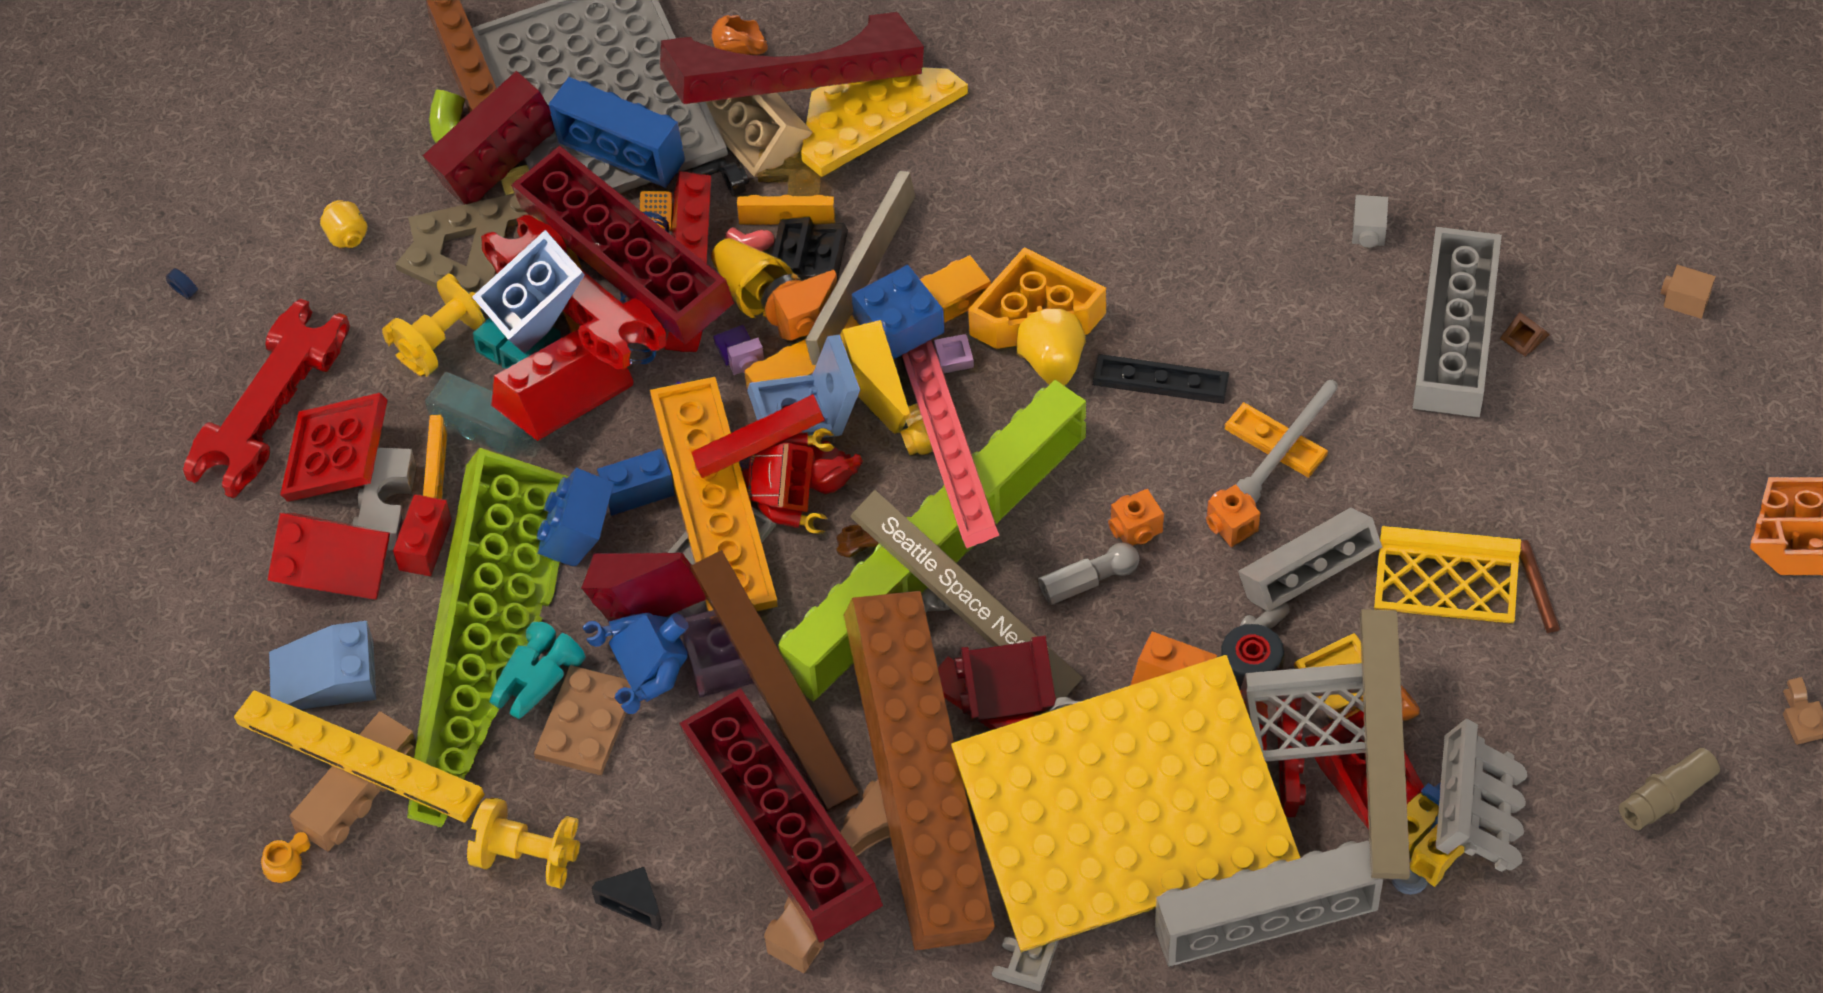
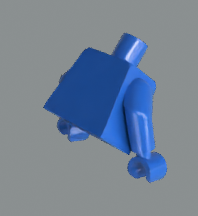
(647, 652)

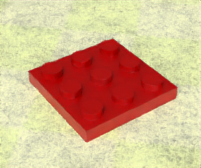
(334, 447)

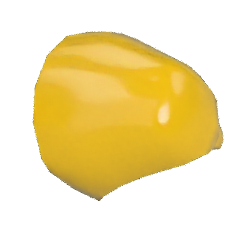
(1051, 344)

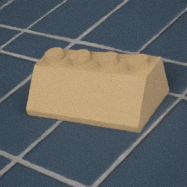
(758, 124)

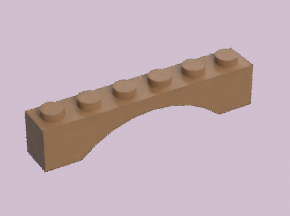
(790, 936)

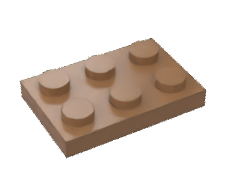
(583, 721)

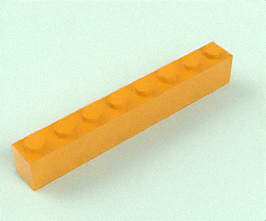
(953, 288)

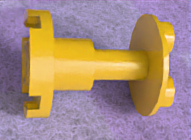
(424, 335)
(511, 839)

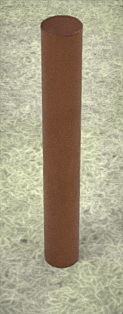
(1538, 588)

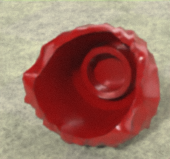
(832, 469)

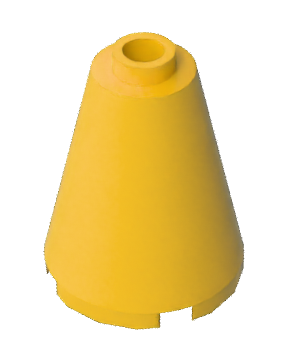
(747, 273)

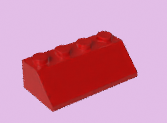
(556, 386)

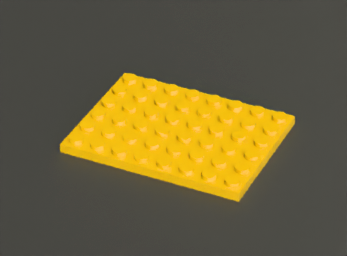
(1122, 801)

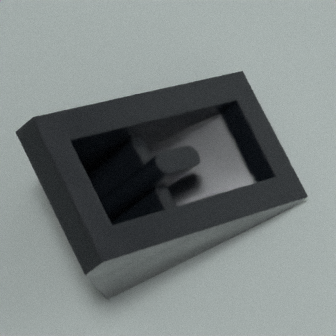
(629, 896)

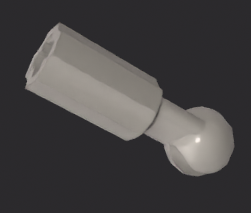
(1085, 574)

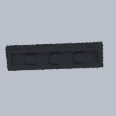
(1160, 378)

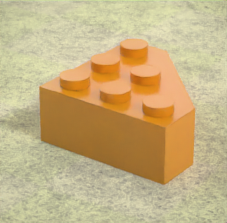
(1030, 286)

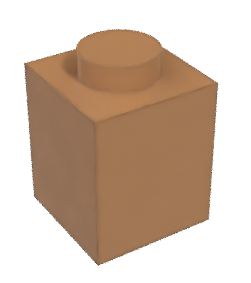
(1687, 291)

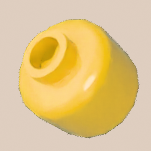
(343, 223)

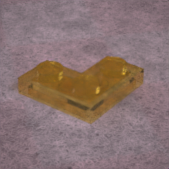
(800, 177)

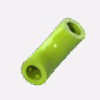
(445, 113)

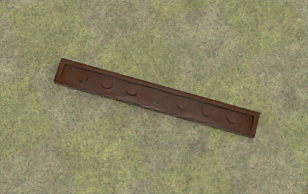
(774, 680)

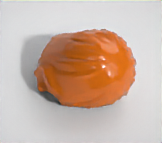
(738, 36)

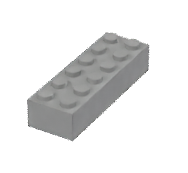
(1457, 322)
(1266, 903)

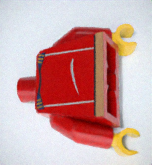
(781, 479)

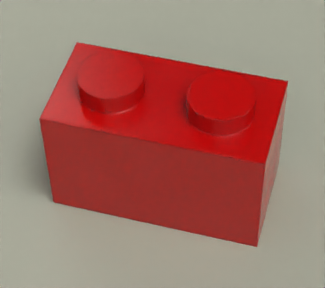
(422, 535)

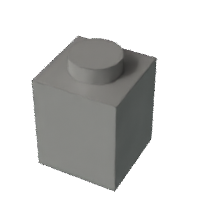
(1370, 220)

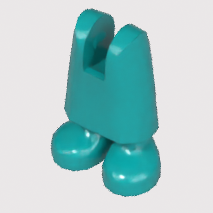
(533, 678)

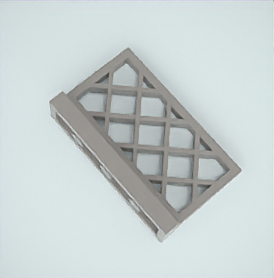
(1306, 683)

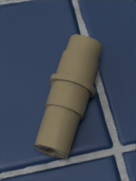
(1666, 790)

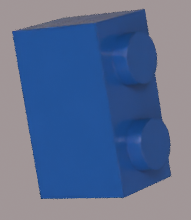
(638, 481)

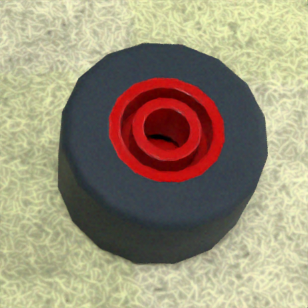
(1252, 640)

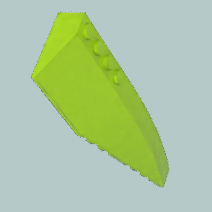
(485, 606)

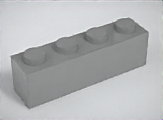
(1310, 559)

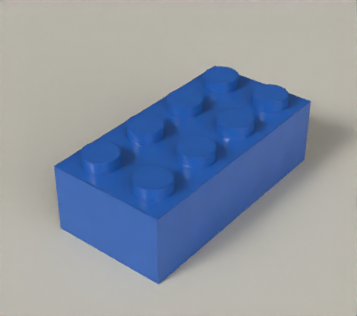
(617, 131)

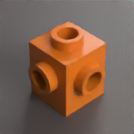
(1233, 515)
(1136, 518)

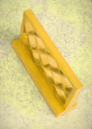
(1457, 549)

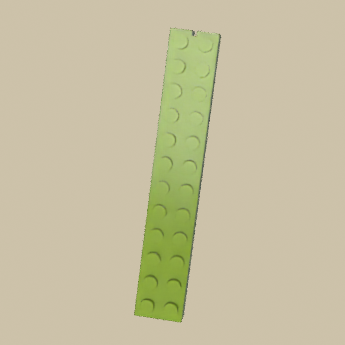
(1008, 470)

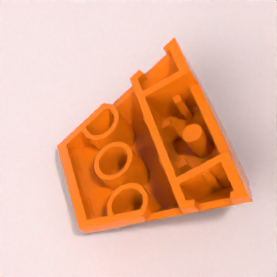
(1791, 526)

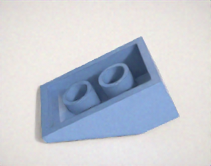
(530, 291)
(325, 668)

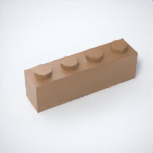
(343, 796)

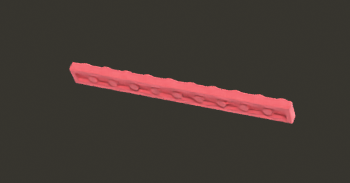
(950, 445)

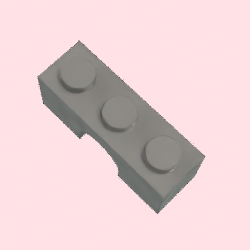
(391, 475)

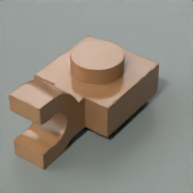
(1802, 718)

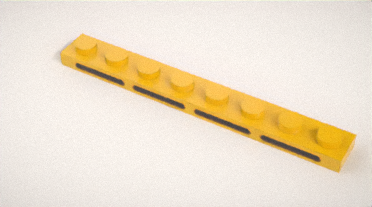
(360, 756)

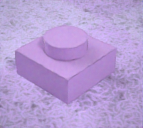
(954, 353)
(744, 355)

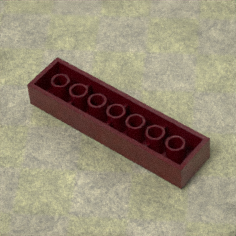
(623, 244)
(781, 815)

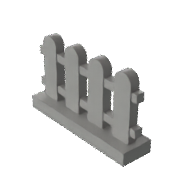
(1461, 802)

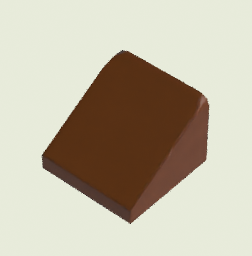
(1524, 334)

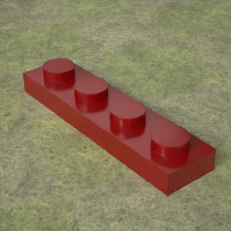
(1291, 791)

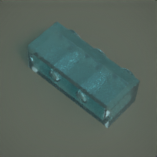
(469, 411)

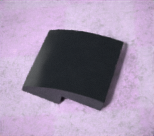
(810, 247)

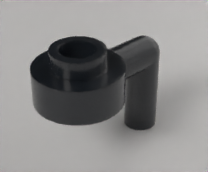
(733, 176)

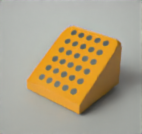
(657, 202)

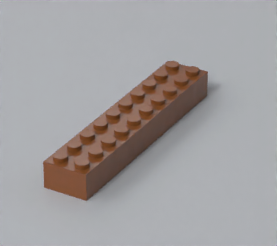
(918, 771)

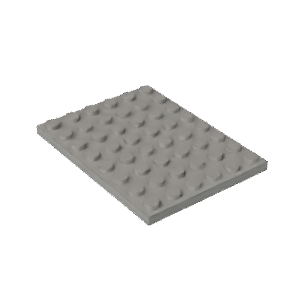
(613, 49)

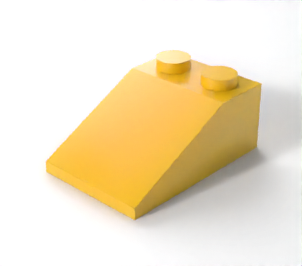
(876, 373)

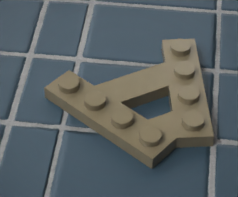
(432, 229)

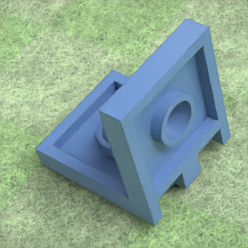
(831, 384)

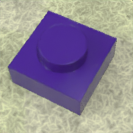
(730, 338)

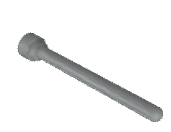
(1253, 484)

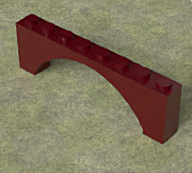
(706, 73)

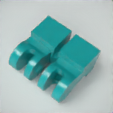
(496, 347)

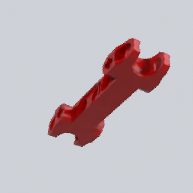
(602, 318)
(239, 438)

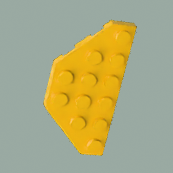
(864, 114)

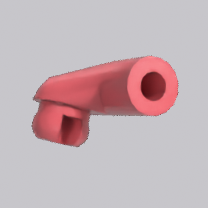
(759, 239)

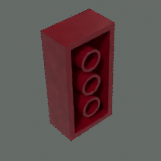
(491, 139)

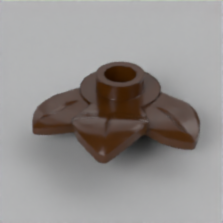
(853, 540)

